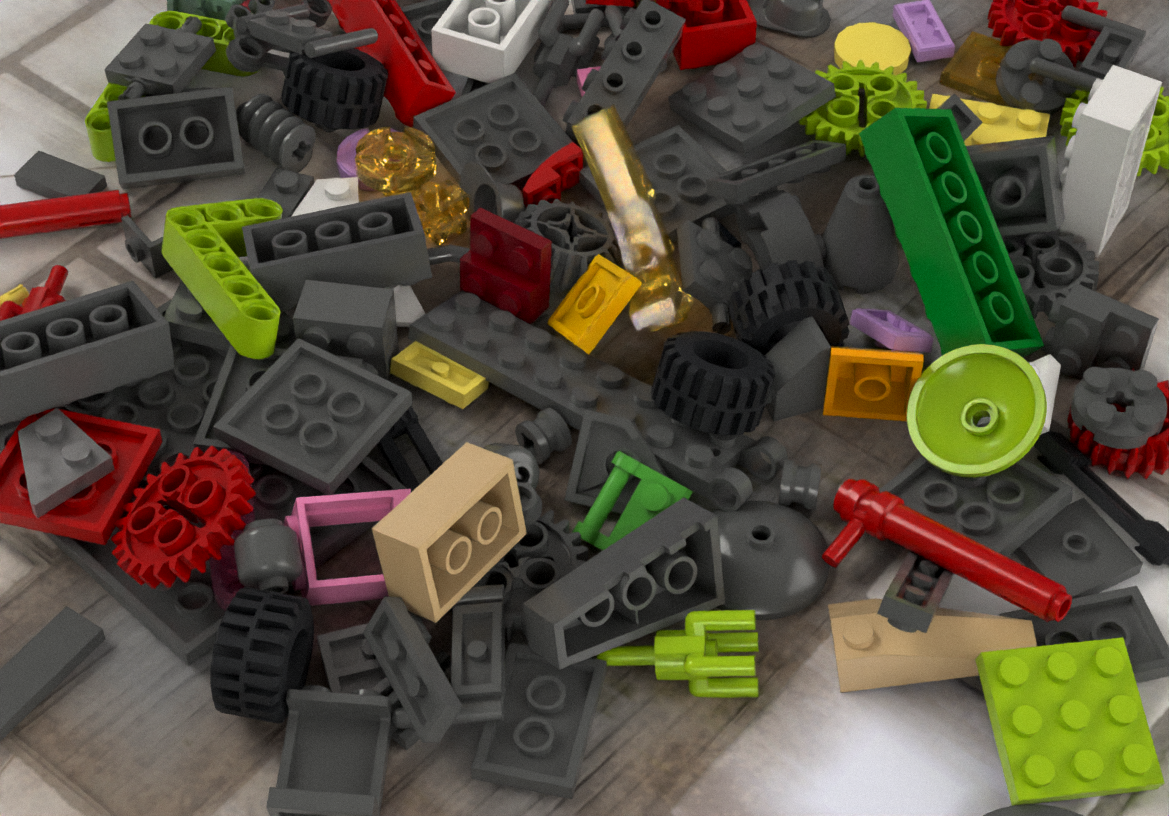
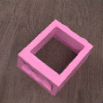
(339, 510)

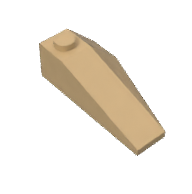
(879, 655)

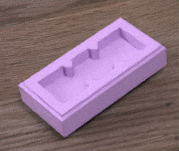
(923, 30)
(891, 330)

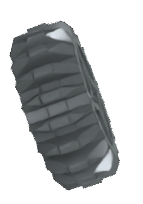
(575, 238)

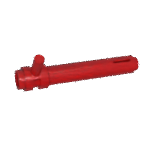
(63, 213)
(887, 517)

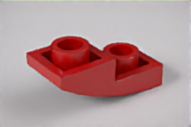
(554, 175)

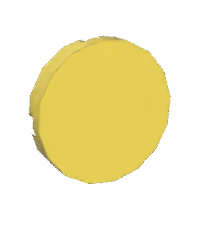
(872, 44)

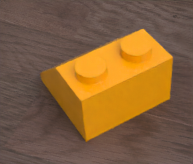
(870, 382)

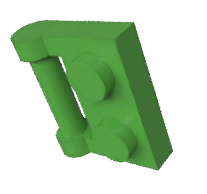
(650, 498)

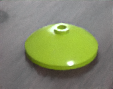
(961, 391)

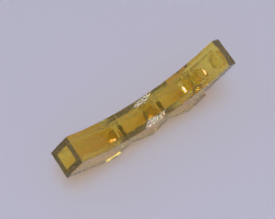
(635, 221)

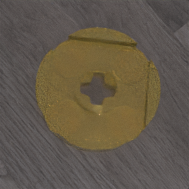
(395, 177)

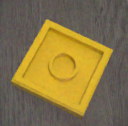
(594, 303)

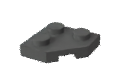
(597, 444)

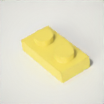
(438, 375)

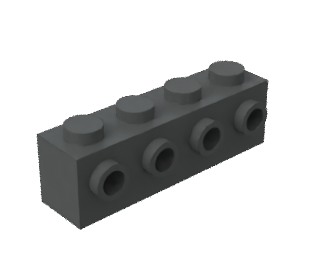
(628, 64)

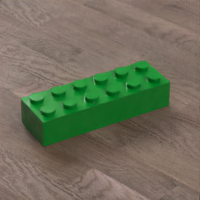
(948, 231)

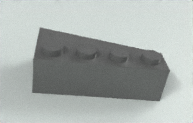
(630, 587)

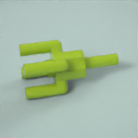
(694, 654)

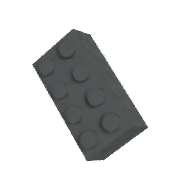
(351, 244)
(80, 350)

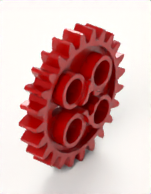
(1042, 20)
(164, 545)

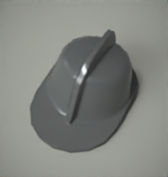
(794, 17)
(490, 195)

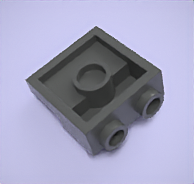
(1097, 333)

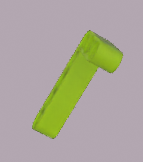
(98, 120)
(204, 252)

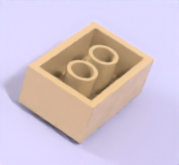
(450, 531)

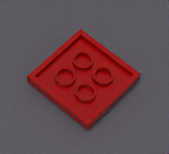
(95, 509)

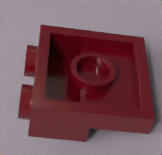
(507, 266)

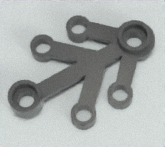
(251, 53)

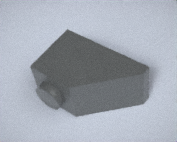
(800, 371)

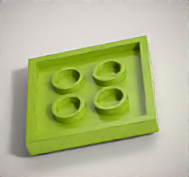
(1068, 721)

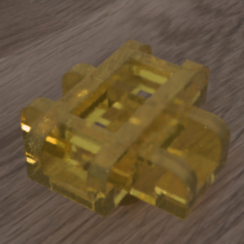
(433, 200)

